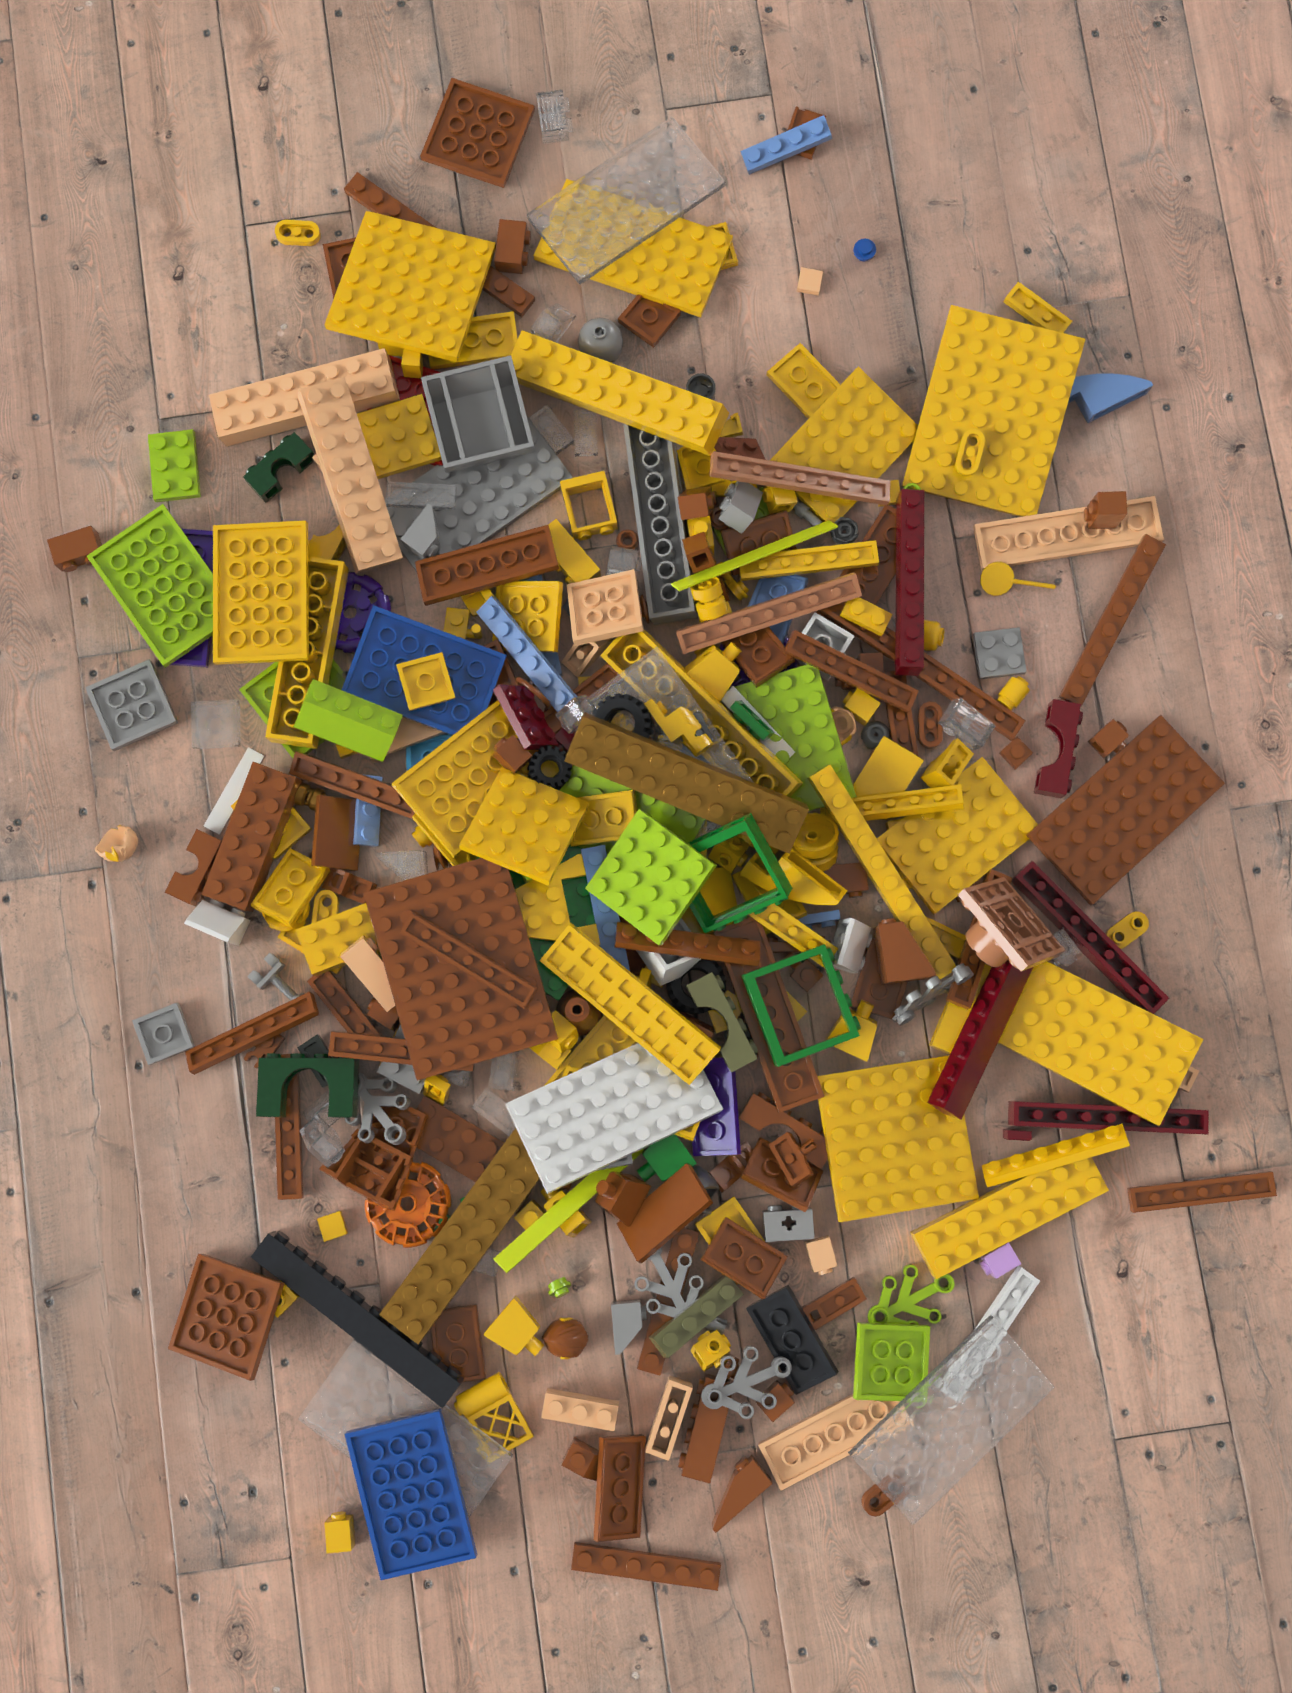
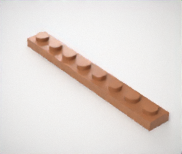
(799, 478)
(769, 613)

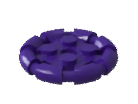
(363, 606)

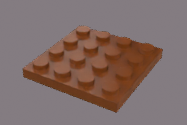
(477, 132)
(226, 1316)

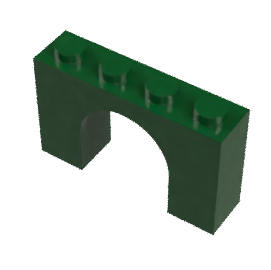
(277, 1072)

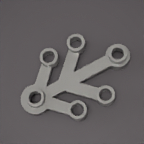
(935, 988)
(373, 1105)
(671, 1287)
(742, 1383)

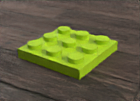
(890, 1360)

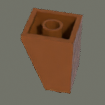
(899, 954)

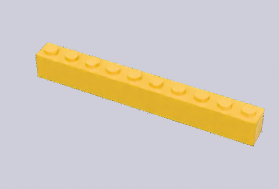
(879, 867)

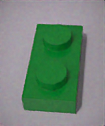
(743, 713)

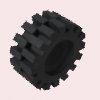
(549, 755)

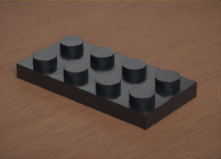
(793, 1337)

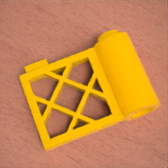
(488, 1396)

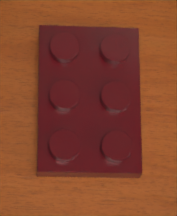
(525, 717)

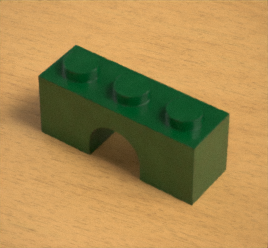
(290, 452)

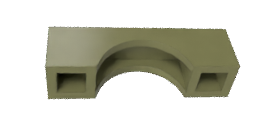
(737, 1049)
(696, 1317)

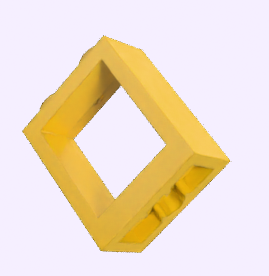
(584, 484)

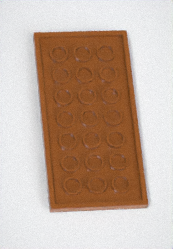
(1125, 810)

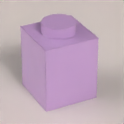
(999, 1261)

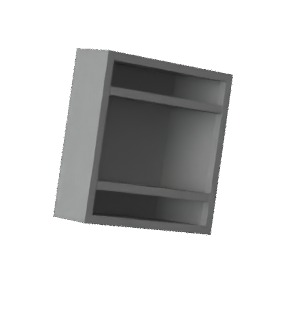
(478, 414)

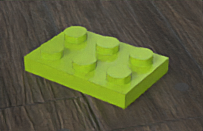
(174, 465)

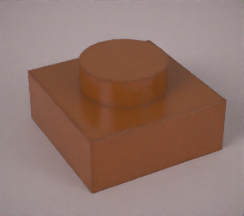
(1016, 752)

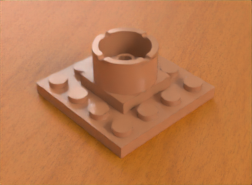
(1007, 927)

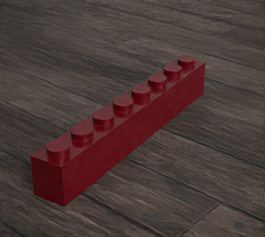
(909, 583)
(1089, 938)
(978, 1039)
(1103, 1116)

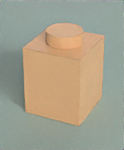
(821, 1255)

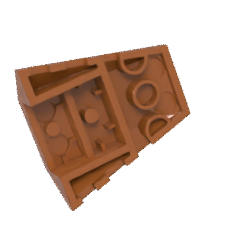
(379, 1167)

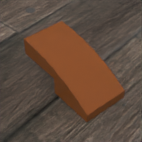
(347, 885)
(731, 1168)

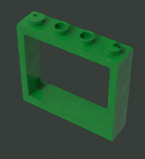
(758, 904)
(763, 1017)

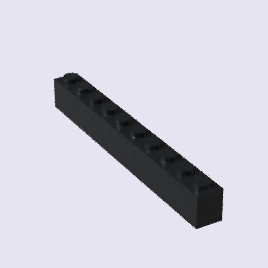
(357, 1317)

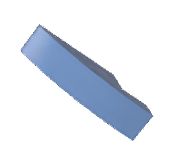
(1104, 393)

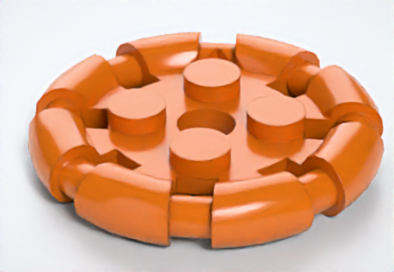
(420, 1213)

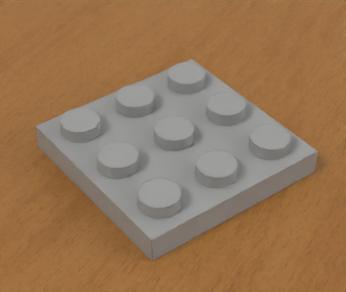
(131, 705)

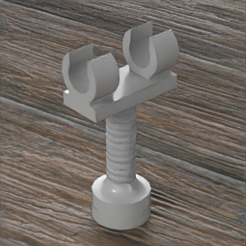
(273, 977)

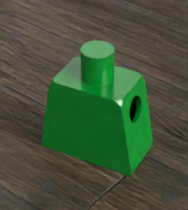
(665, 1158)

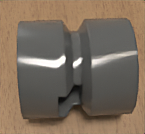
(702, 385)

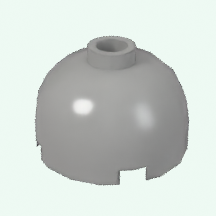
(601, 339)

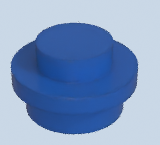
(864, 249)

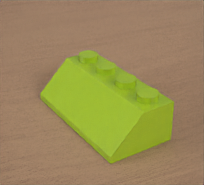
(347, 720)

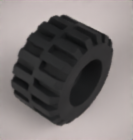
(626, 702)
(684, 1001)

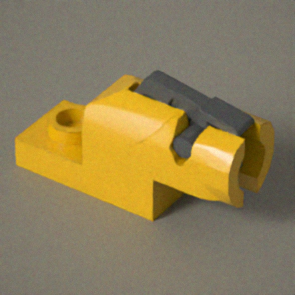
(683, 726)

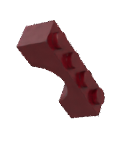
(1062, 720)

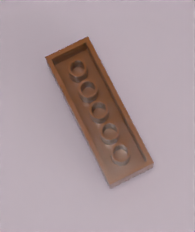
(252, 837)

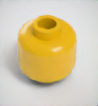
(933, 635)

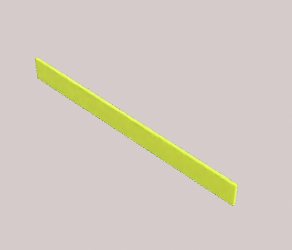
(754, 555)
(554, 1218)

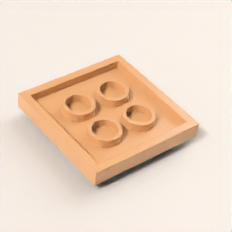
(604, 607)

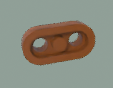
(930, 725)
(881, 1505)

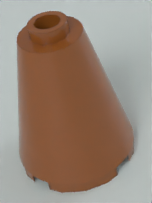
(586, 1019)

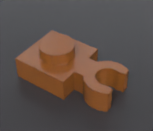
(268, 1046)

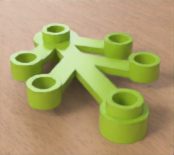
(906, 1300)

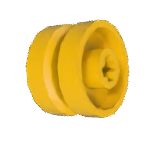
(818, 840)

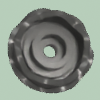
(849, 526)
(868, 731)

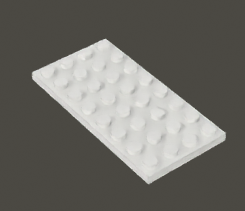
(606, 1114)

